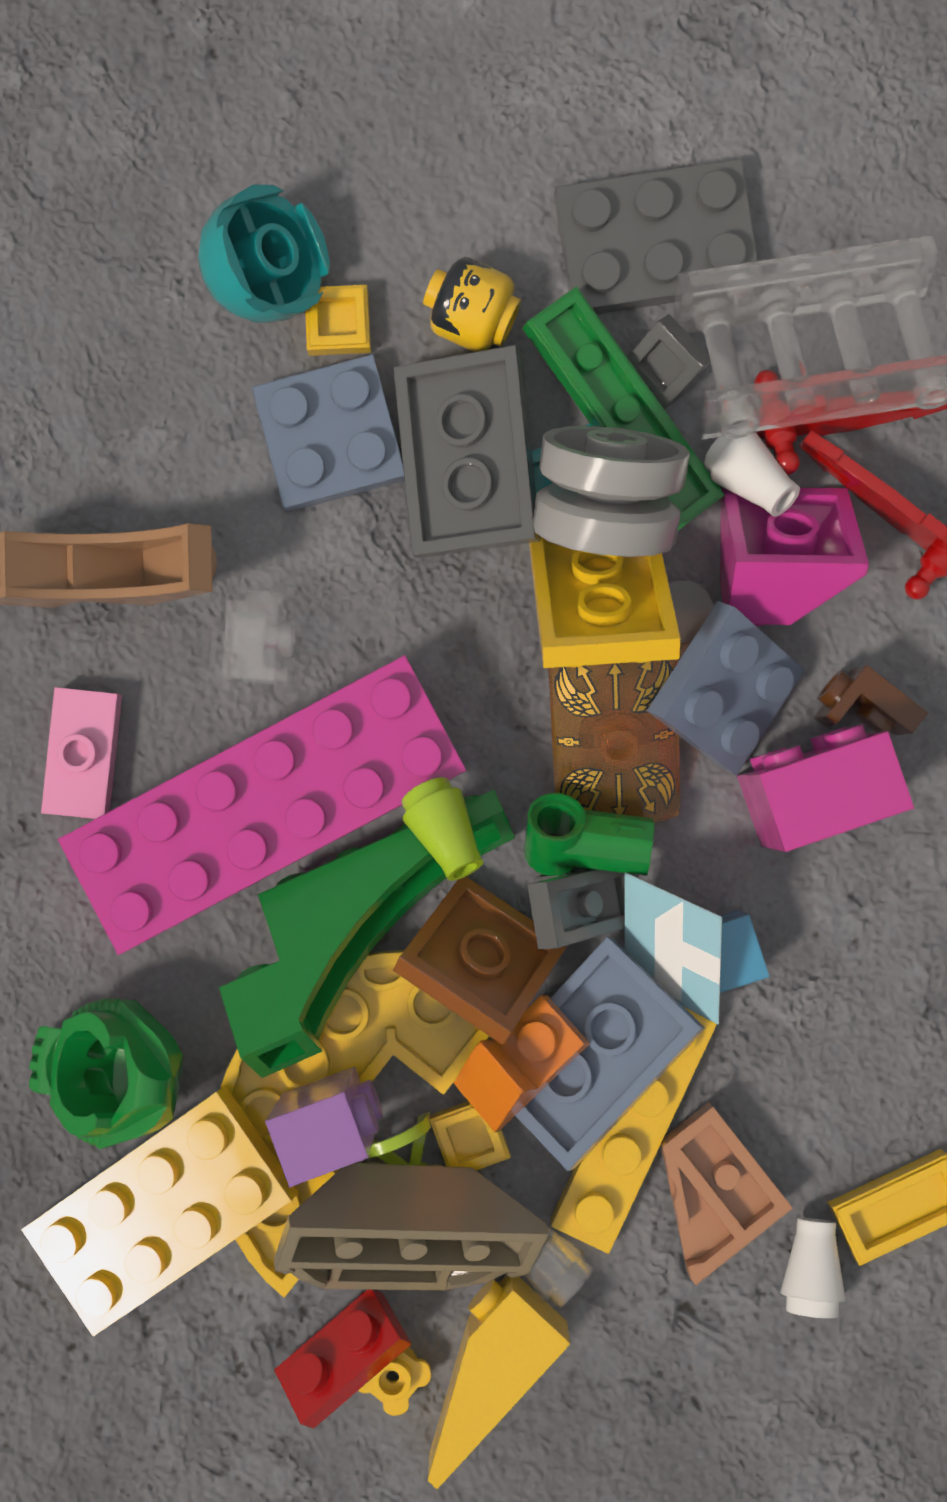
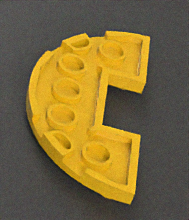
(370, 1023)

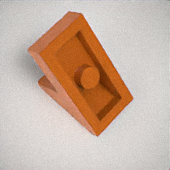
(508, 1076)

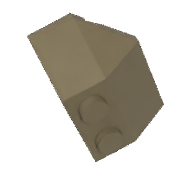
(408, 1230)

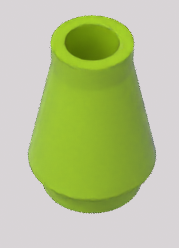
(442, 825)

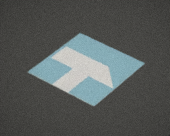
(675, 945)

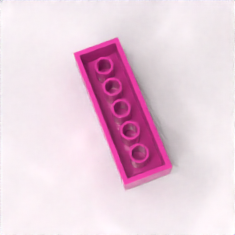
(260, 805)

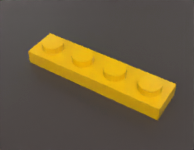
(614, 1170)

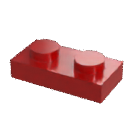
(342, 1358)

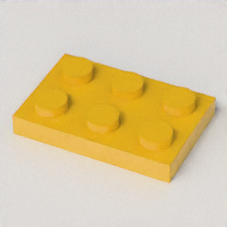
(602, 607)

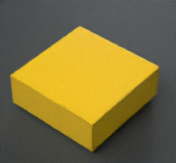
(339, 322)
(467, 1138)

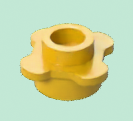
(396, 1394)

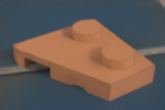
(716, 1192)

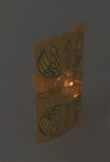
(607, 742)

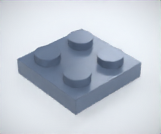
(329, 433)
(726, 688)

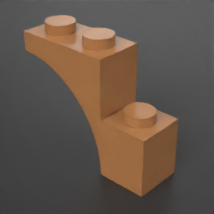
(106, 567)

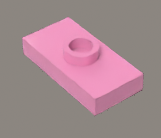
(81, 753)

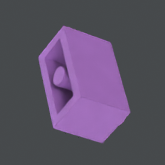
(324, 1125)

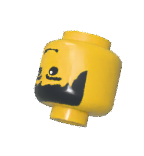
(472, 305)

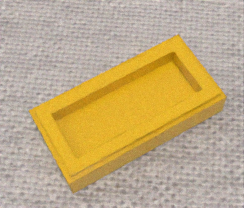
(894, 1208)

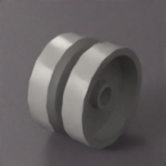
(610, 490)

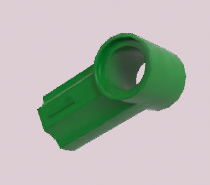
(586, 838)

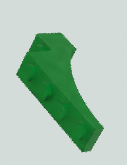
(326, 929)

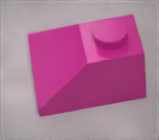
(788, 562)

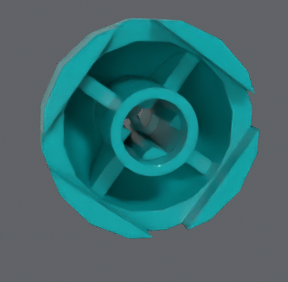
(263, 256)

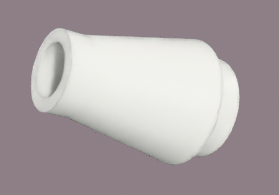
(751, 472)
(814, 1271)

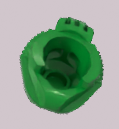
(108, 1072)

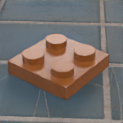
(478, 959)

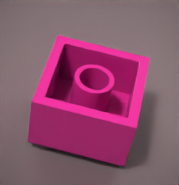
(824, 791)

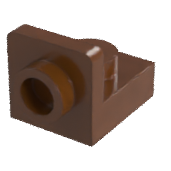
(879, 702)

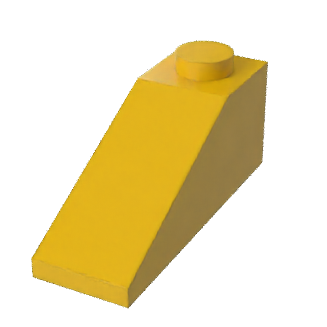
(501, 1356)

